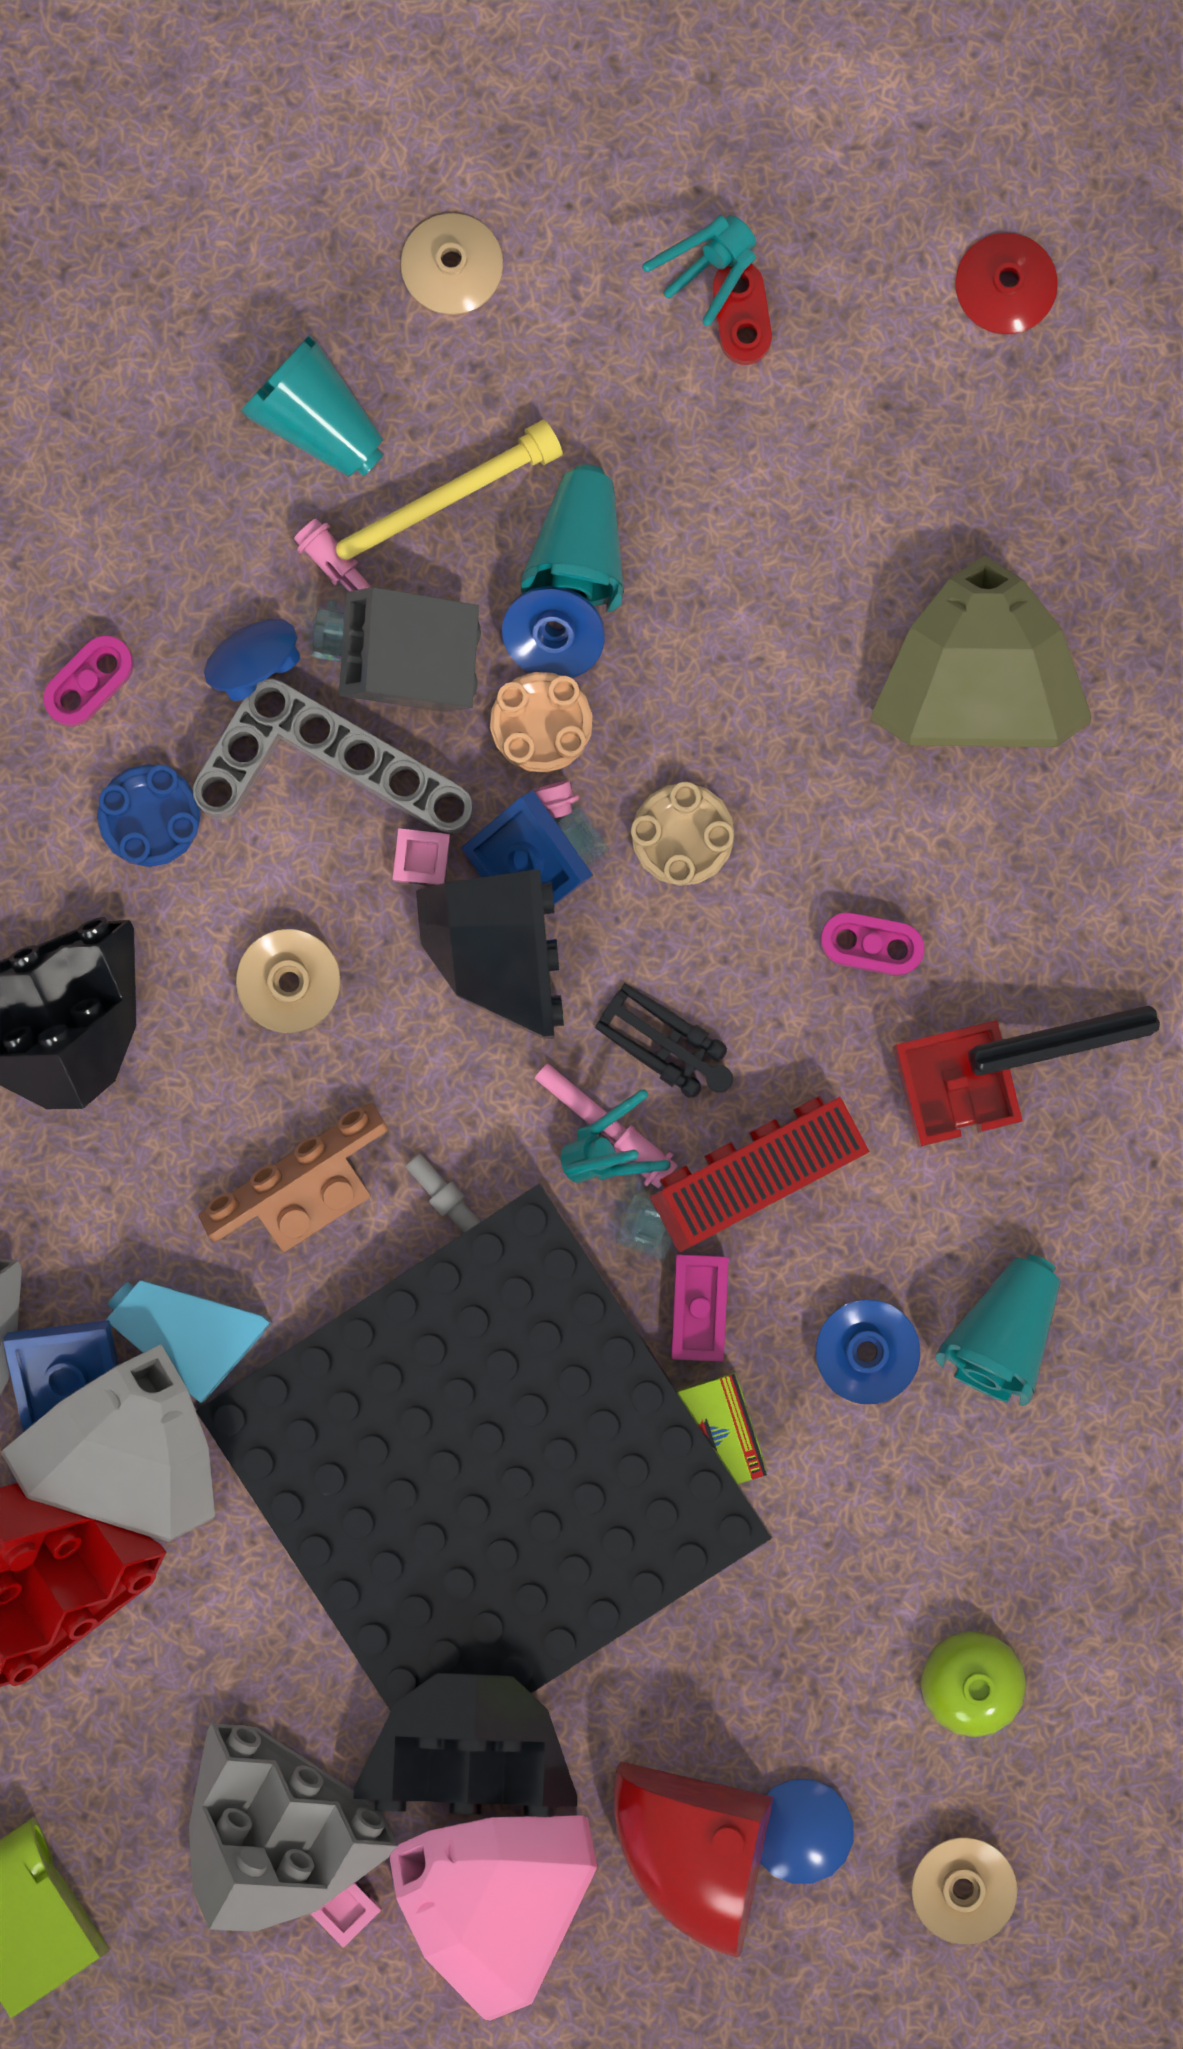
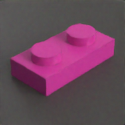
(699, 1308)

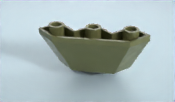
(983, 669)

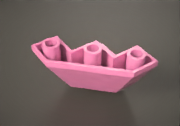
(494, 1901)

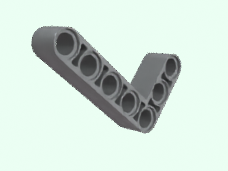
(330, 753)

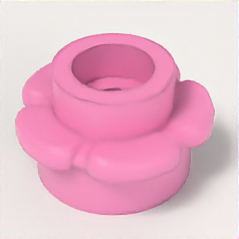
(557, 798)

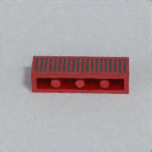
(759, 1173)

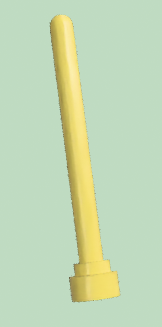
(535, 446)

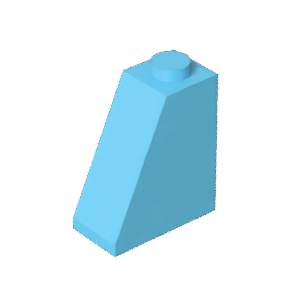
(197, 1333)

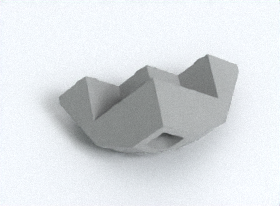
(122, 1452)
(274, 1832)

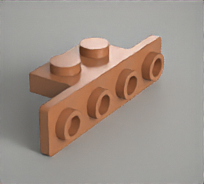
(303, 1188)

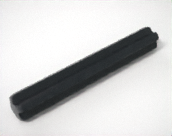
(1063, 1040)

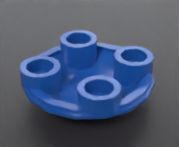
(252, 657)
(148, 815)
(806, 1832)

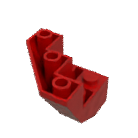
(61, 1579)

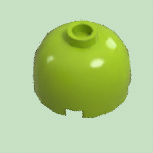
(973, 1684)

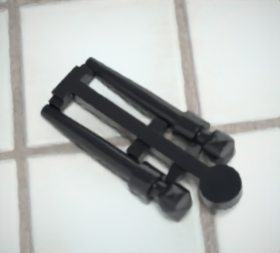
(718, 1077)

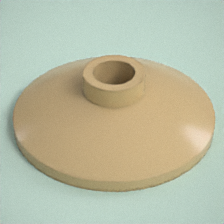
(456, 288)
(280, 954)
(969, 1917)

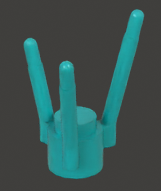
(727, 244)
(596, 1156)

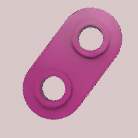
(85, 678)
(871, 944)

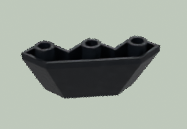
(494, 946)
(68, 1014)
(468, 1746)

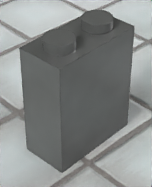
(409, 650)

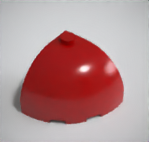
(692, 1850)

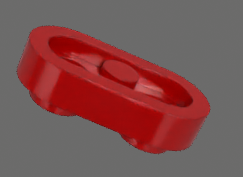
(744, 311)

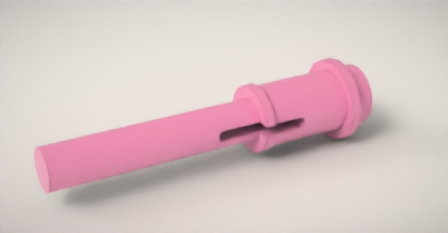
(321, 547)
(617, 1134)

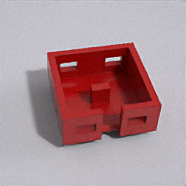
(945, 1091)

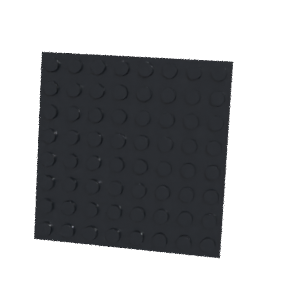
(485, 1463)

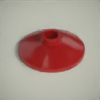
(1001, 307)

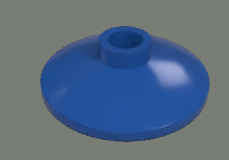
(551, 650)
(895, 1357)

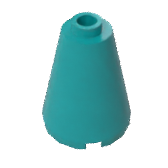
(316, 412)
(580, 540)
(1006, 1332)

